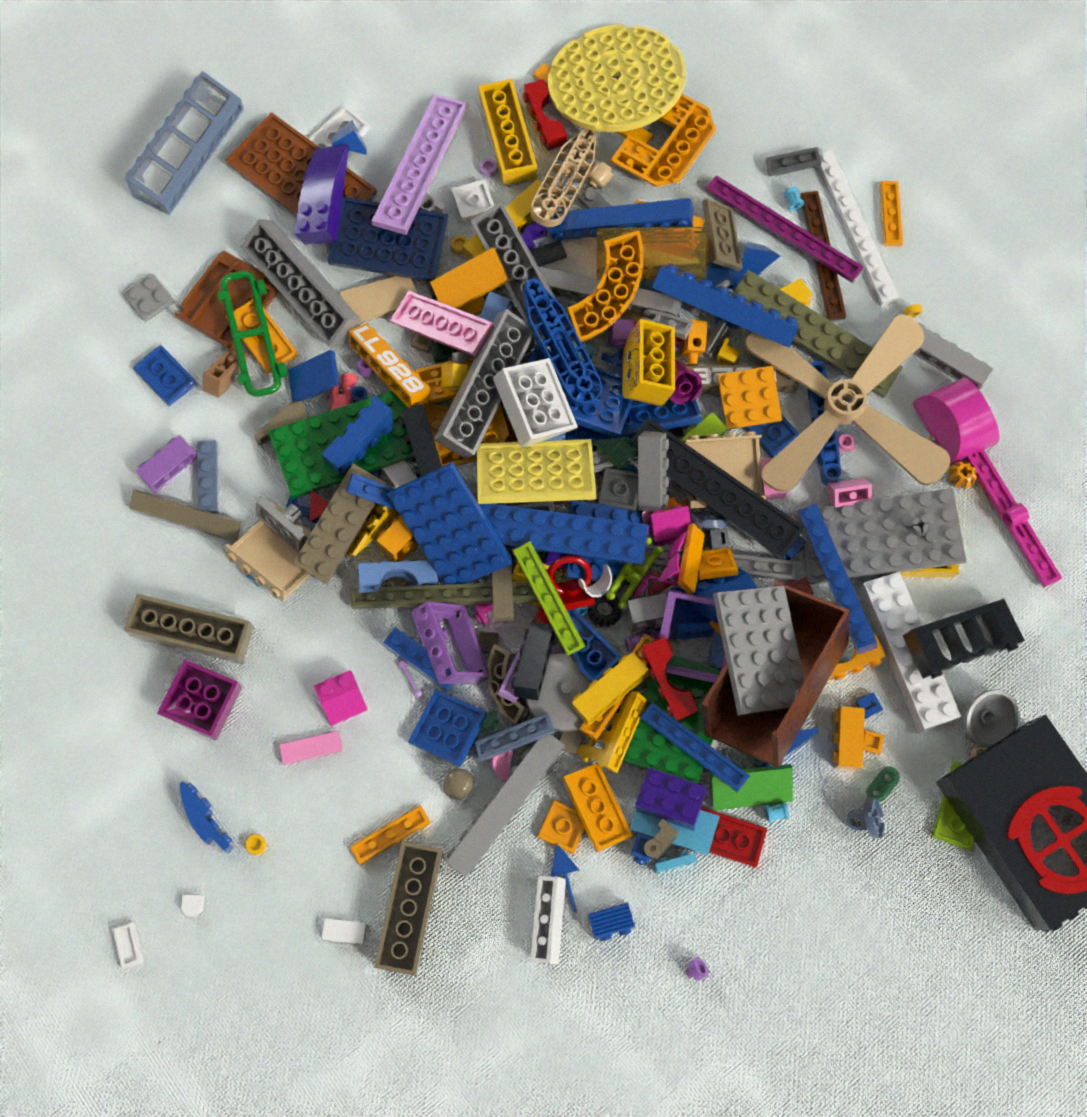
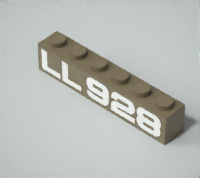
(710, 382)

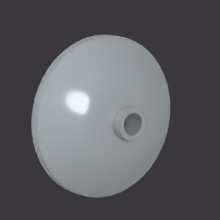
(999, 719)

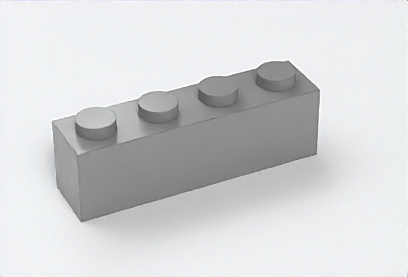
(652, 471)

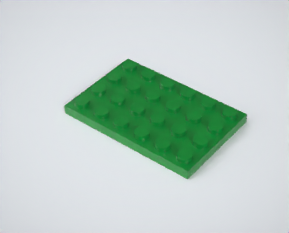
(654, 751)

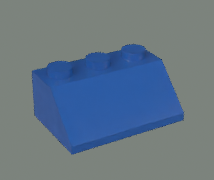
(720, 584)

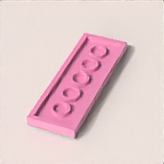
(442, 323)

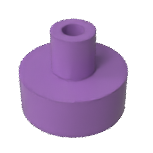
(363, 369)
(697, 969)

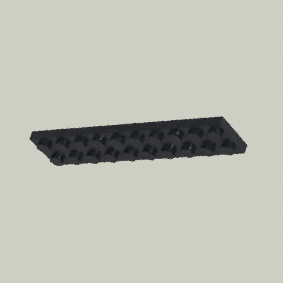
(726, 495)

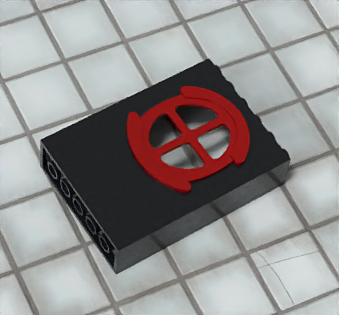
(999, 798)

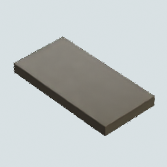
(722, 235)

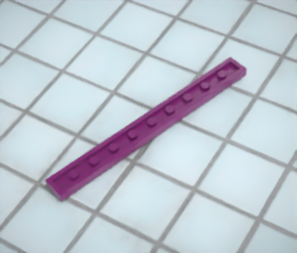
(784, 229)

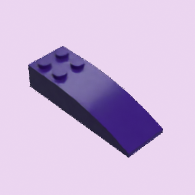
(322, 196)

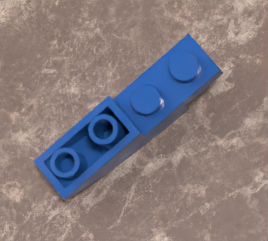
(198, 812)

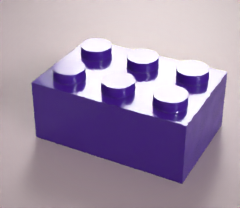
(671, 798)

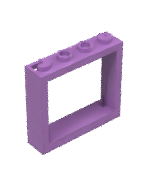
(665, 630)
(465, 638)

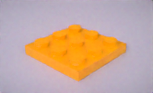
(749, 397)

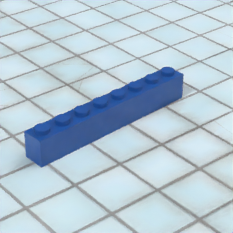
(585, 222)
(837, 577)

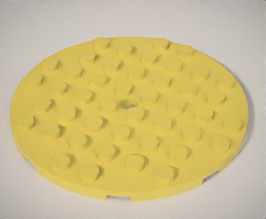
(647, 86)

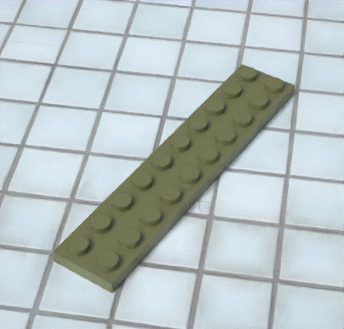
(815, 331)

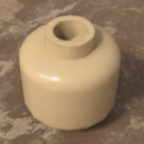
(599, 175)

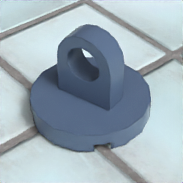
(707, 521)
(870, 818)

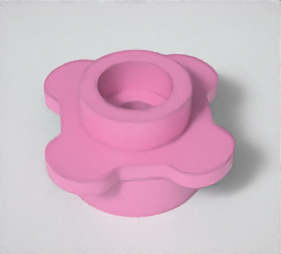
(848, 438)

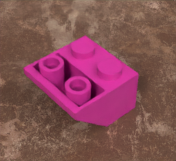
(668, 525)

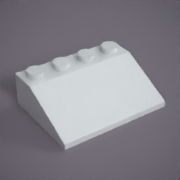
(534, 401)

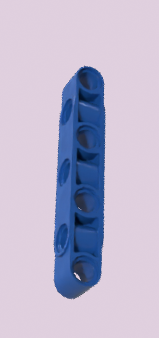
(829, 456)

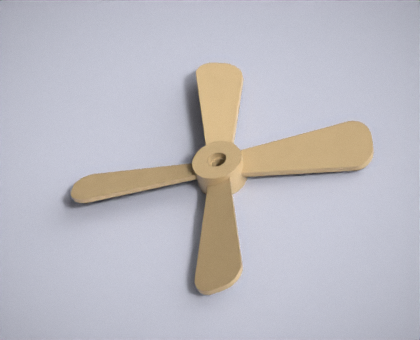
(912, 452)

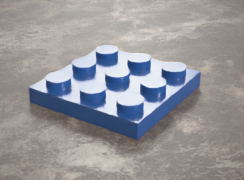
(447, 728)

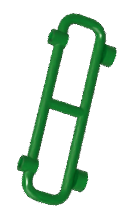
(278, 369)

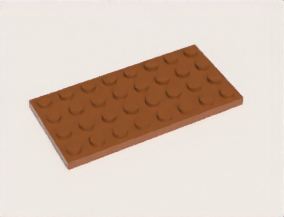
(277, 162)

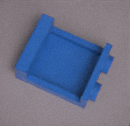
(688, 622)

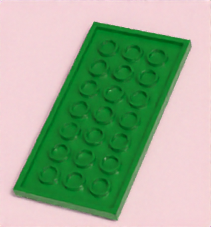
(302, 443)

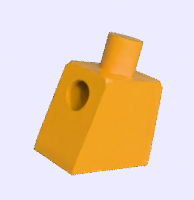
(695, 343)

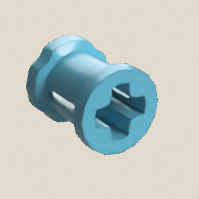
(793, 198)
(776, 812)

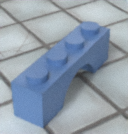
(372, 575)

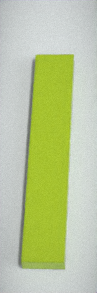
(549, 598)

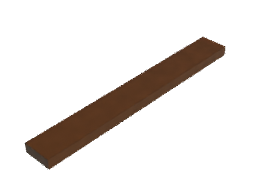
(827, 278)

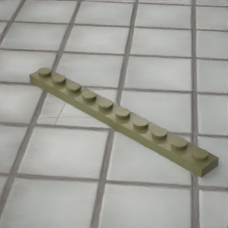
(450, 594)

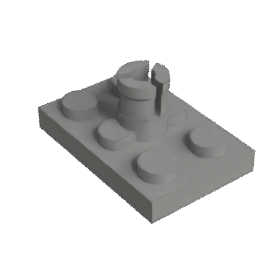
(281, 522)

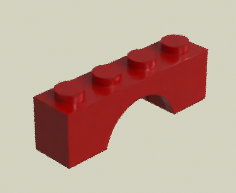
(551, 131)
(680, 700)

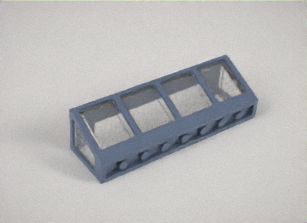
(184, 144)

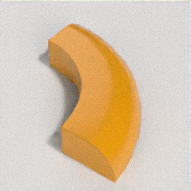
(614, 290)

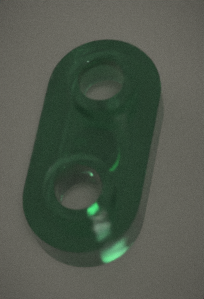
(882, 785)

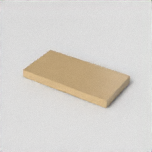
(378, 297)

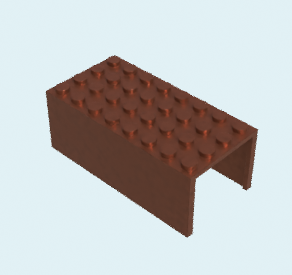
(821, 640)

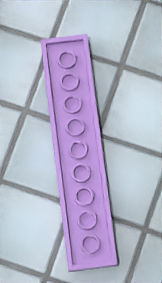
(419, 164)

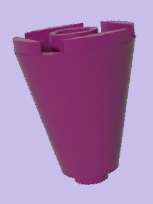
(687, 384)

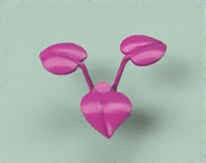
(672, 568)

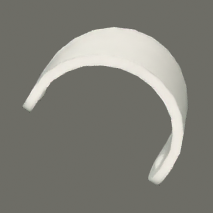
(601, 586)

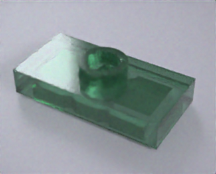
(490, 722)

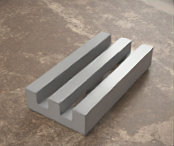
(716, 340)

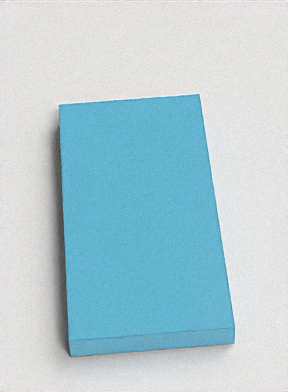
(696, 841)

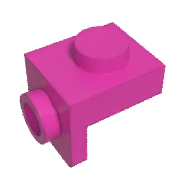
(480, 610)

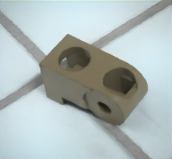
(657, 846)

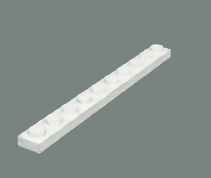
(857, 229)

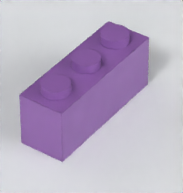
(166, 463)

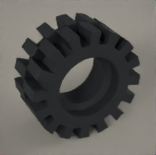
(605, 620)

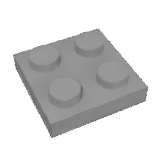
(148, 297)

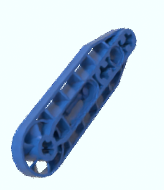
(555, 337)

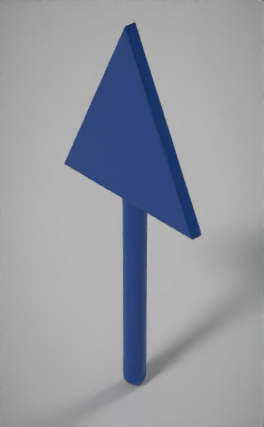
(561, 866)

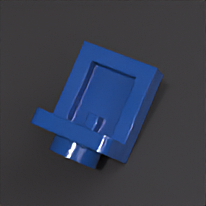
(638, 850)

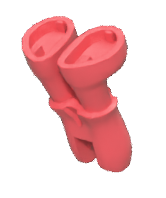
(338, 400)

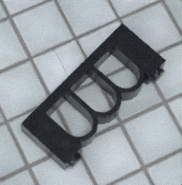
(928, 654)

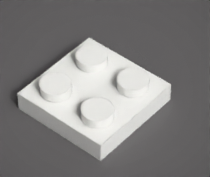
(472, 199)

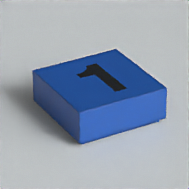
(870, 704)

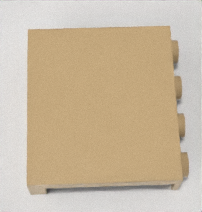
(733, 454)
(268, 559)

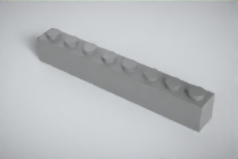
(504, 805)

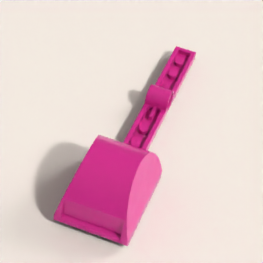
(965, 428)

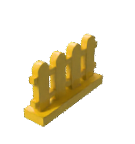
(619, 737)

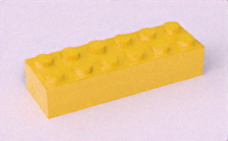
(507, 132)

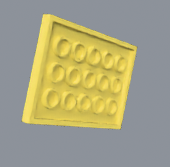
(535, 472)

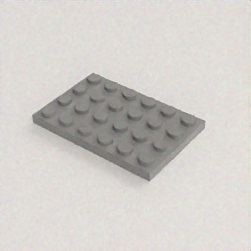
(759, 648)

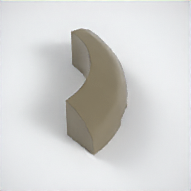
(498, 667)

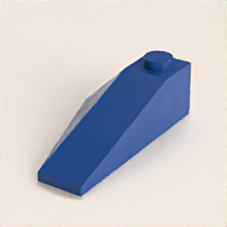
(597, 654)

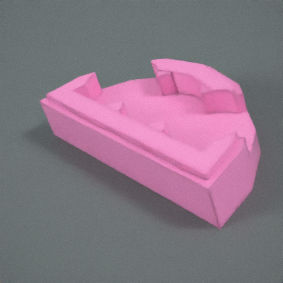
(502, 765)

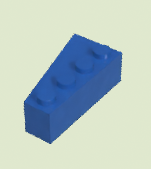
(359, 437)

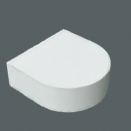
(192, 904)

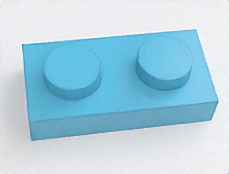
(683, 859)

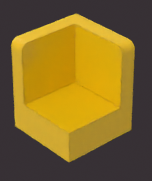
(727, 355)

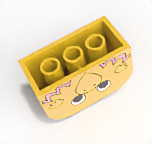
(649, 363)

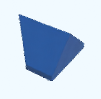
(350, 135)
(757, 258)

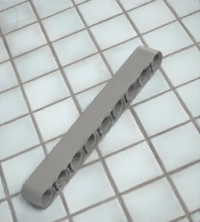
(581, 287)

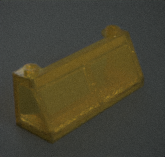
(663, 245)

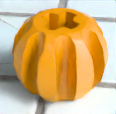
(962, 475)

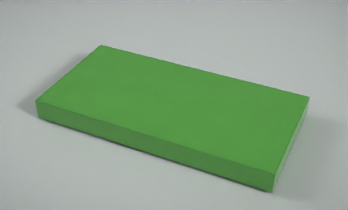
(763, 787)

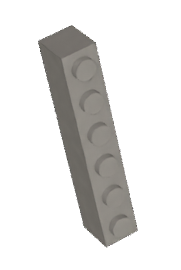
(951, 359)

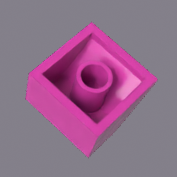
(340, 697)

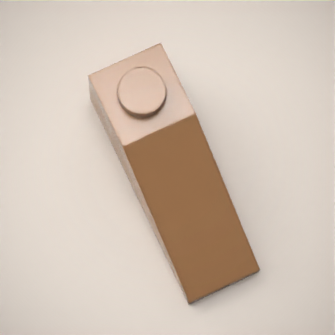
(222, 373)

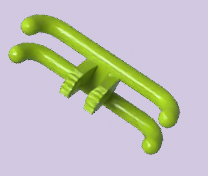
(634, 575)

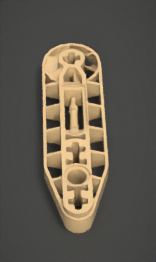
(550, 200)

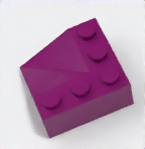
(200, 699)

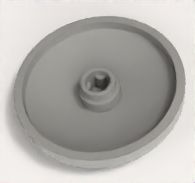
(560, 685)

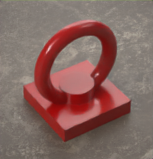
(570, 592)

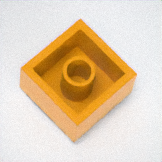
(396, 541)

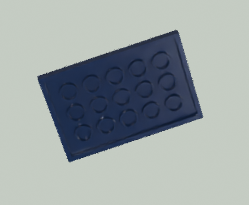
(385, 251)

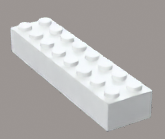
(893, 616)

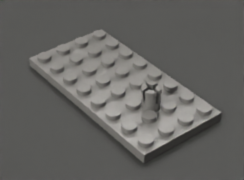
(892, 535)

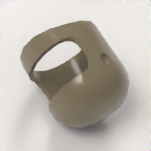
(458, 784)

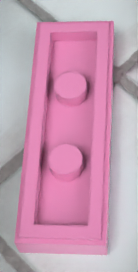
(311, 748)

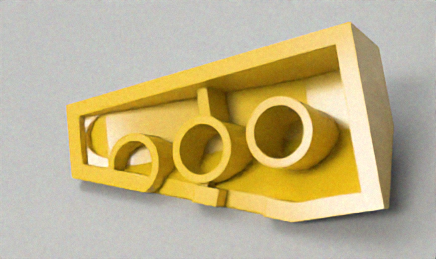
(375, 524)

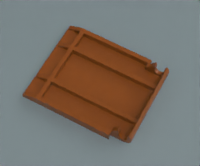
(202, 306)

